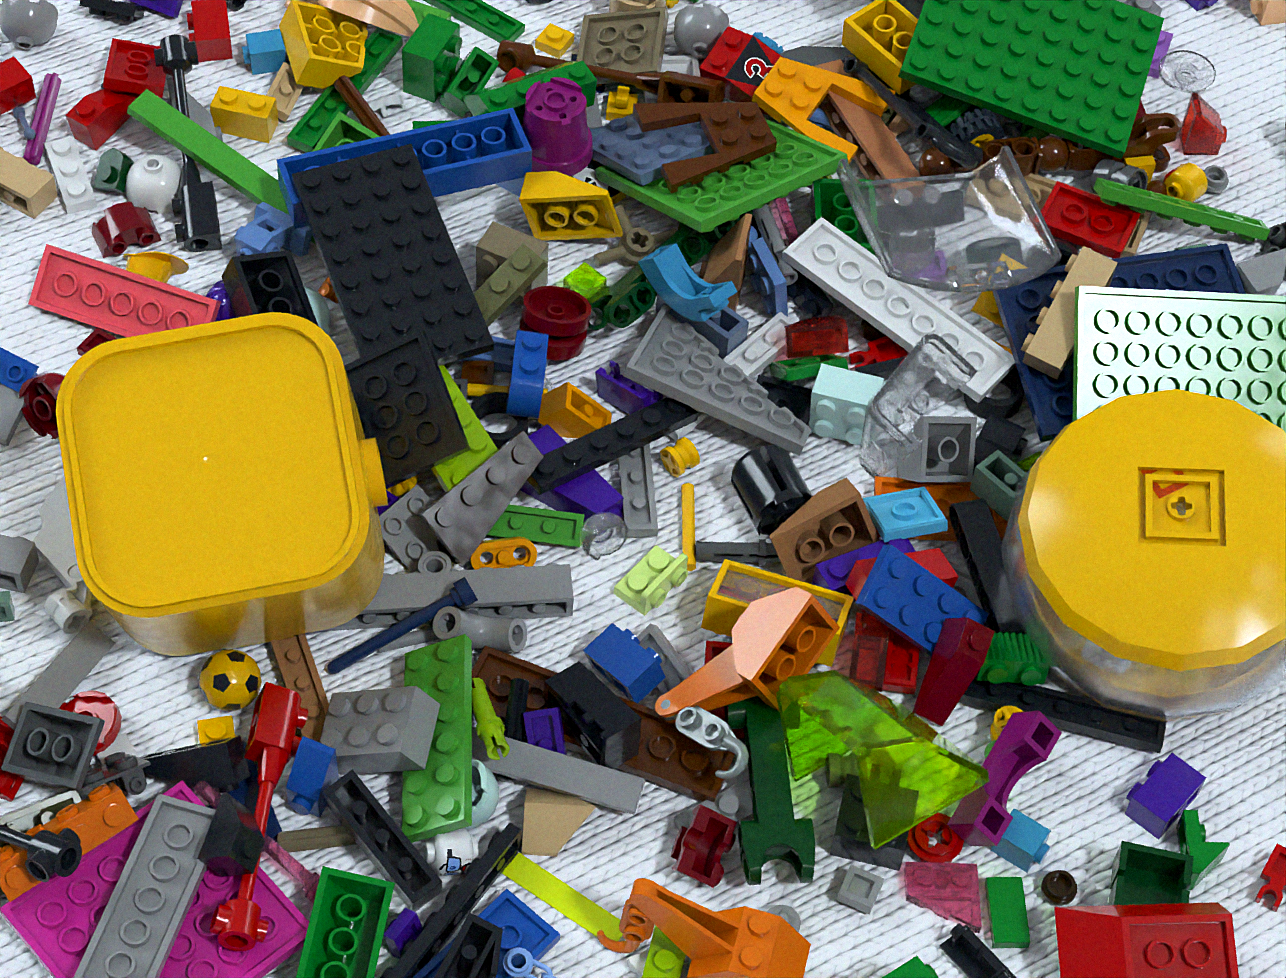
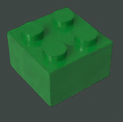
(431, 57)

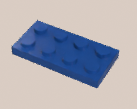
(912, 599)
(520, 929)

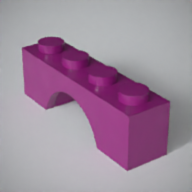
(1021, 746)

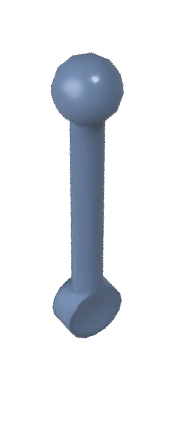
(19, 112)

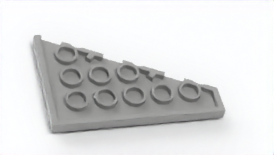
(688, 369)

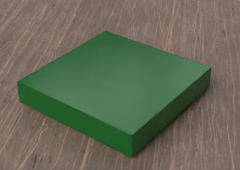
(805, 367)

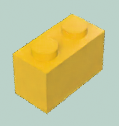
(244, 114)

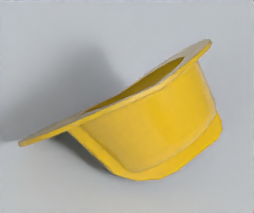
(155, 265)

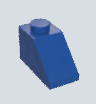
(310, 775)

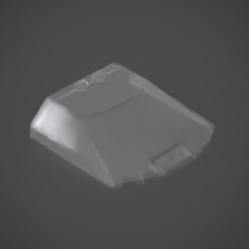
(955, 228)

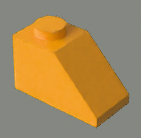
(572, 412)

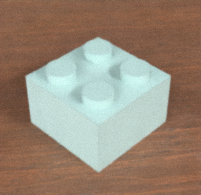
(841, 402)

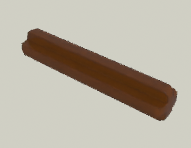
(359, 106)

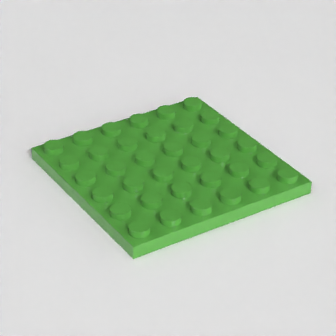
(742, 187)

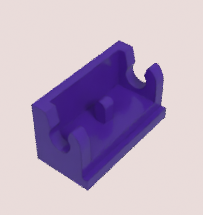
(623, 391)

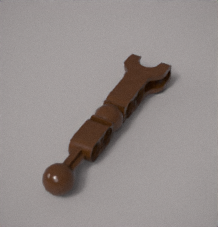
(1054, 153)

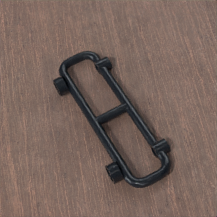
(925, 126)

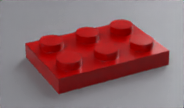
(133, 68)
(1089, 221)

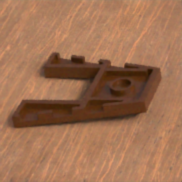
(732, 128)

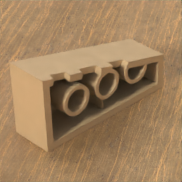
(1054, 339)

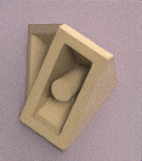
(551, 820)

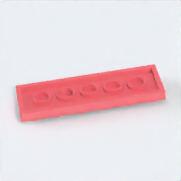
(114, 296)

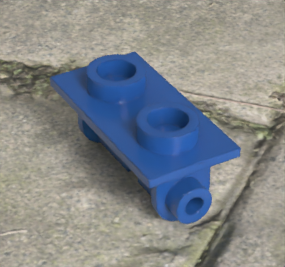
(15, 370)

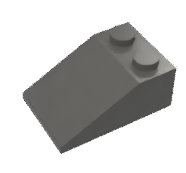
(52, 746)

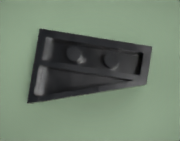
(594, 715)
(473, 951)

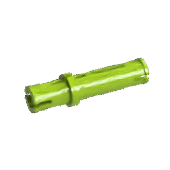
(489, 726)

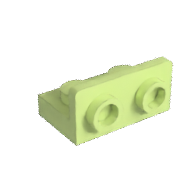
(652, 579)

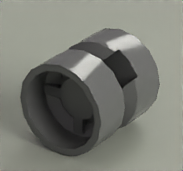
(1119, 173)

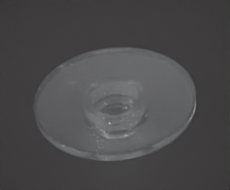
(1187, 71)

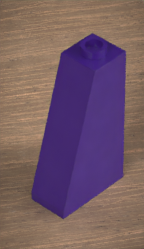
(582, 495)

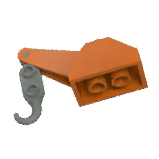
(770, 642)

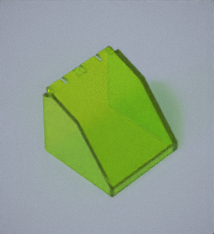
(903, 764)

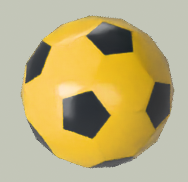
(230, 680)

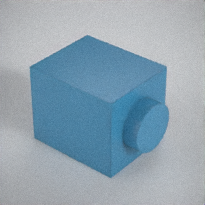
(264, 51)
(1023, 842)

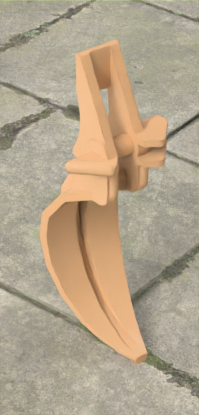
(386, 14)

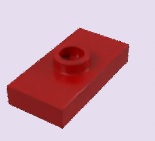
(901, 665)

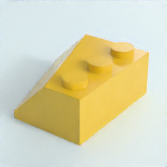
(322, 43)

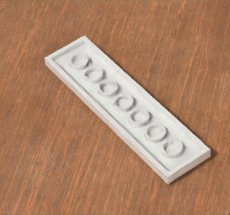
(892, 306)

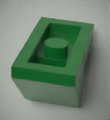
(1192, 842)

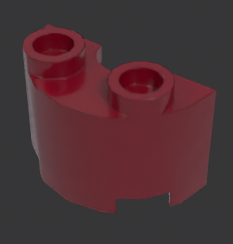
(123, 226)
(702, 845)

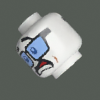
(451, 852)

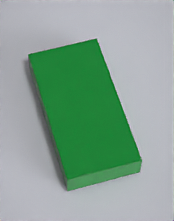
(1007, 912)

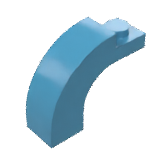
(681, 287)

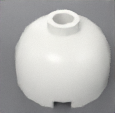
(153, 183)

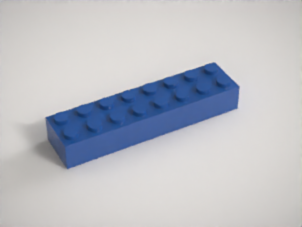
(451, 155)

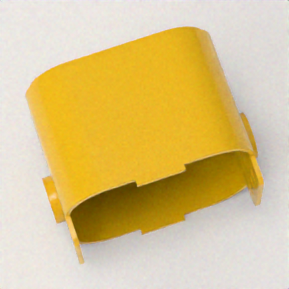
(221, 484)

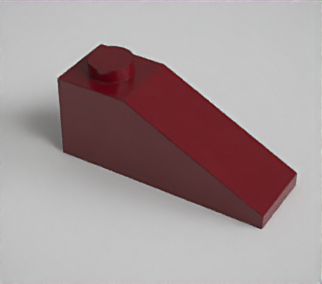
(952, 668)

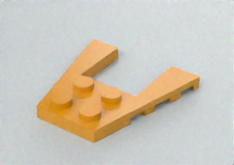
(797, 89)

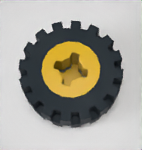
(977, 128)

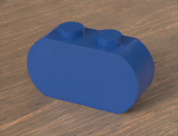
(527, 374)

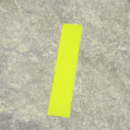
(562, 897)

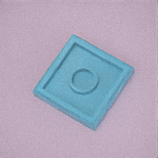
(905, 514)

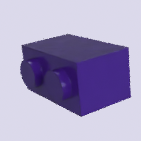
(1164, 795)

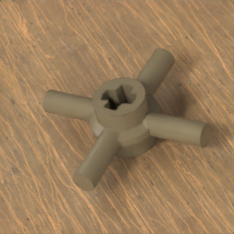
(634, 243)

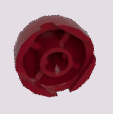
(40, 400)

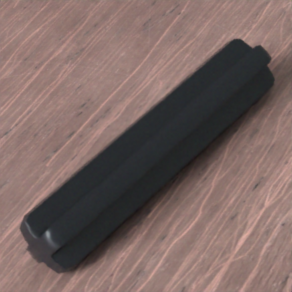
(514, 716)

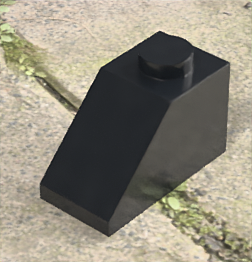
(232, 839)

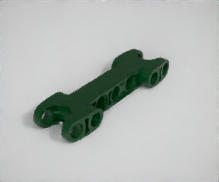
(633, 295)
(774, 830)

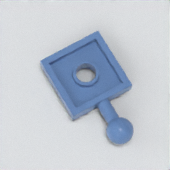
(766, 276)

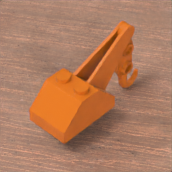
(719, 943)

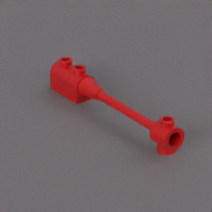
(271, 745)

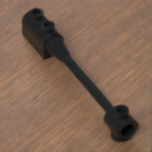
(195, 199)
(46, 852)

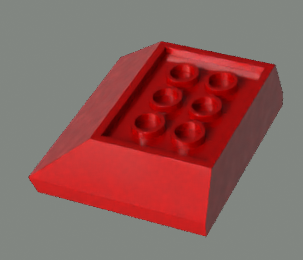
(1146, 941)

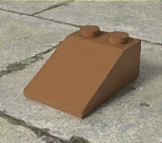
(729, 259)
(822, 529)

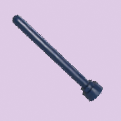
(458, 595)

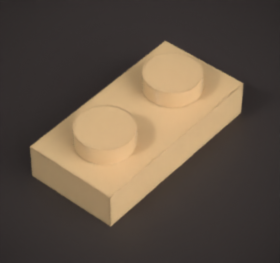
(285, 91)

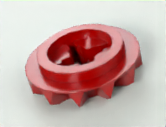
(919, 838)

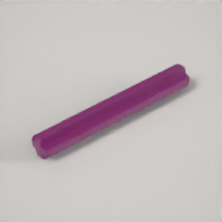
(42, 118)

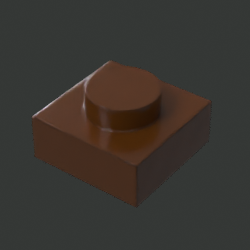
(478, 372)

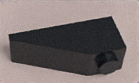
(215, 762)

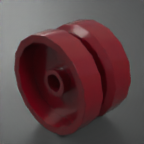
(561, 315)

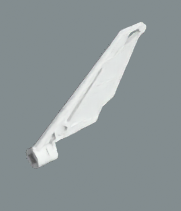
(56, 546)

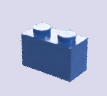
(625, 663)

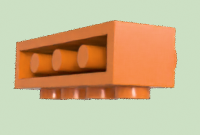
(92, 819)

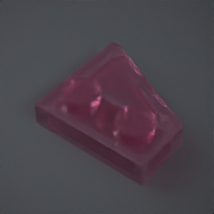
(945, 890)

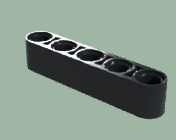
(983, 557)

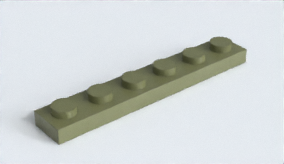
(507, 283)

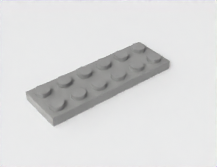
(151, 894)

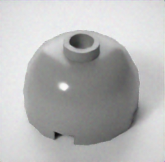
(28, 22)
(699, 29)

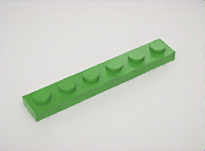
(1191, 213)

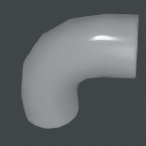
(494, 632)

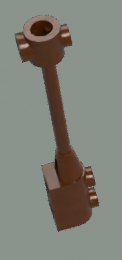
(668, 85)

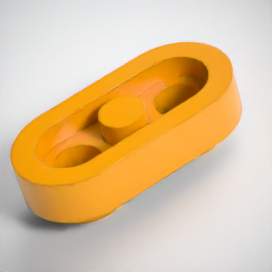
(502, 553)

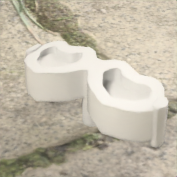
(386, 101)

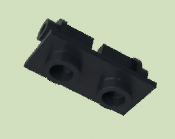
(973, 955)

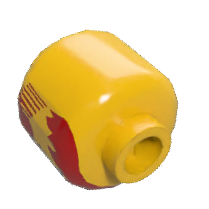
(1186, 182)

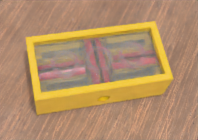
(741, 584)

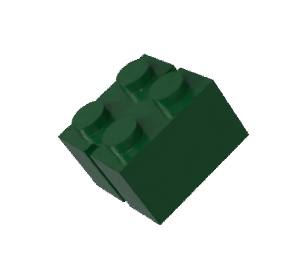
(1149, 876)

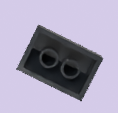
(266, 285)

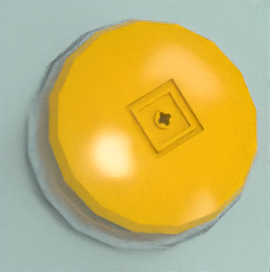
(1147, 597)

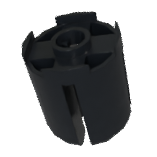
(769, 487)

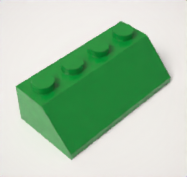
(513, 92)
(345, 926)

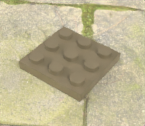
(624, 40)

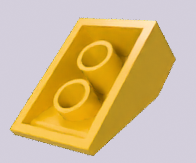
(567, 208)

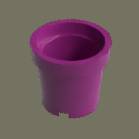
(557, 127)

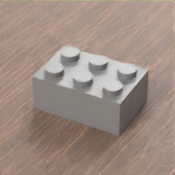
(380, 729)

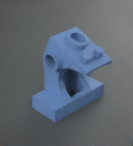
(262, 238)

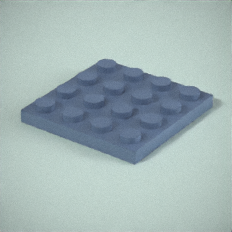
(641, 154)

